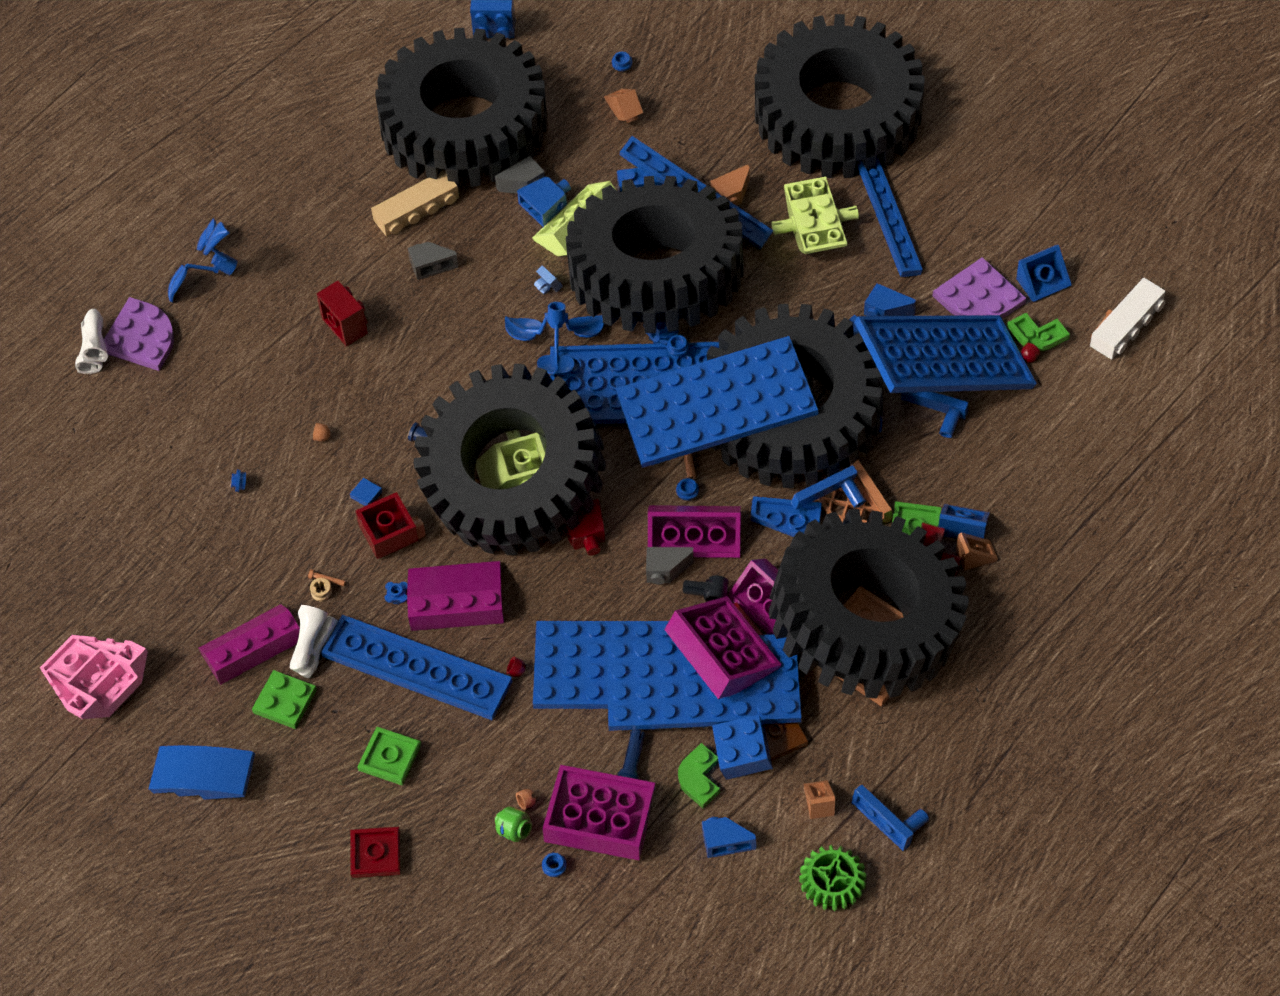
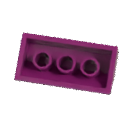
(708, 529)
(754, 590)
(251, 643)

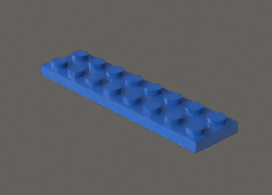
(417, 667)

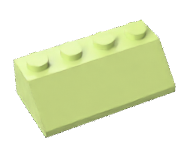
(554, 233)

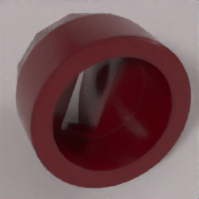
(1030, 352)
(516, 667)

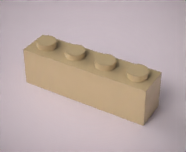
(414, 203)

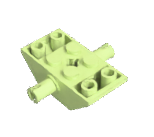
(814, 216)
(511, 461)

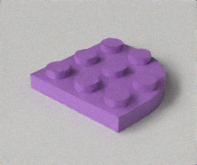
(979, 292)
(141, 335)

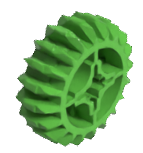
(815, 870)

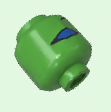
(513, 824)

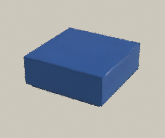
(365, 492)

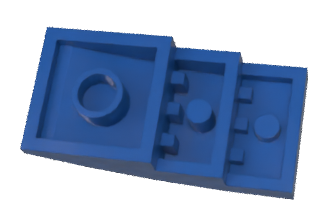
(202, 771)

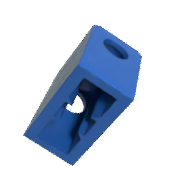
(543, 199)

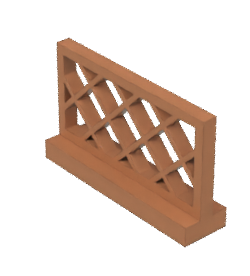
(868, 490)

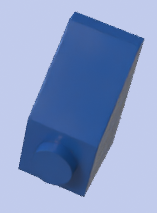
(888, 302)
(726, 837)

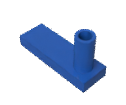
(951, 406)
(842, 479)
(886, 821)

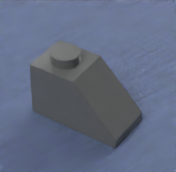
(519, 175)
(431, 259)
(667, 563)

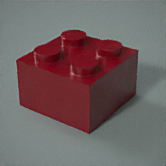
(342, 313)
(387, 525)

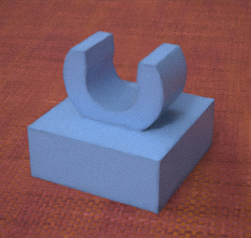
(546, 281)

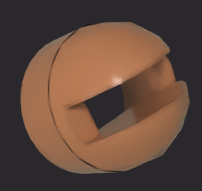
(321, 432)
(525, 798)

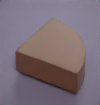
(420, 527)

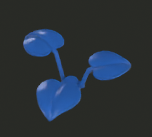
(221, 261)
(527, 328)

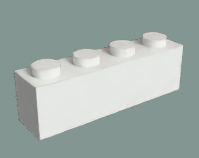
(1128, 318)

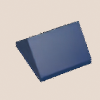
(1043, 273)
(963, 520)

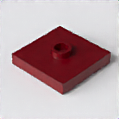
(375, 852)

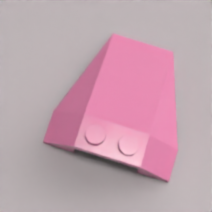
(95, 674)

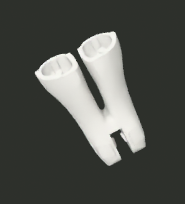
(93, 346)
(314, 633)

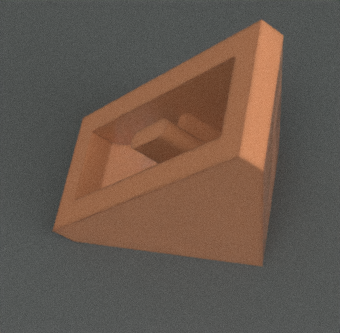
(974, 551)
(820, 799)

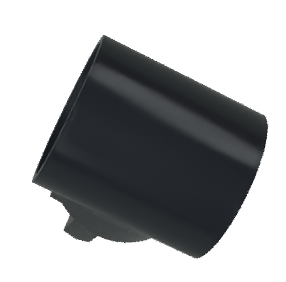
(712, 589)

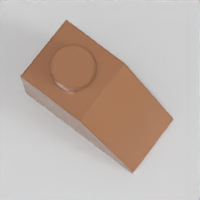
(624, 104)
(733, 184)

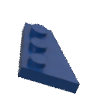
(782, 516)

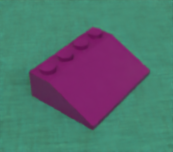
(455, 596)
(721, 646)
(599, 812)

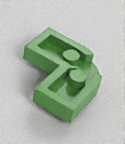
(1043, 338)
(693, 778)

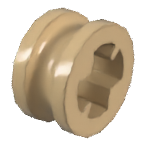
(318, 583)

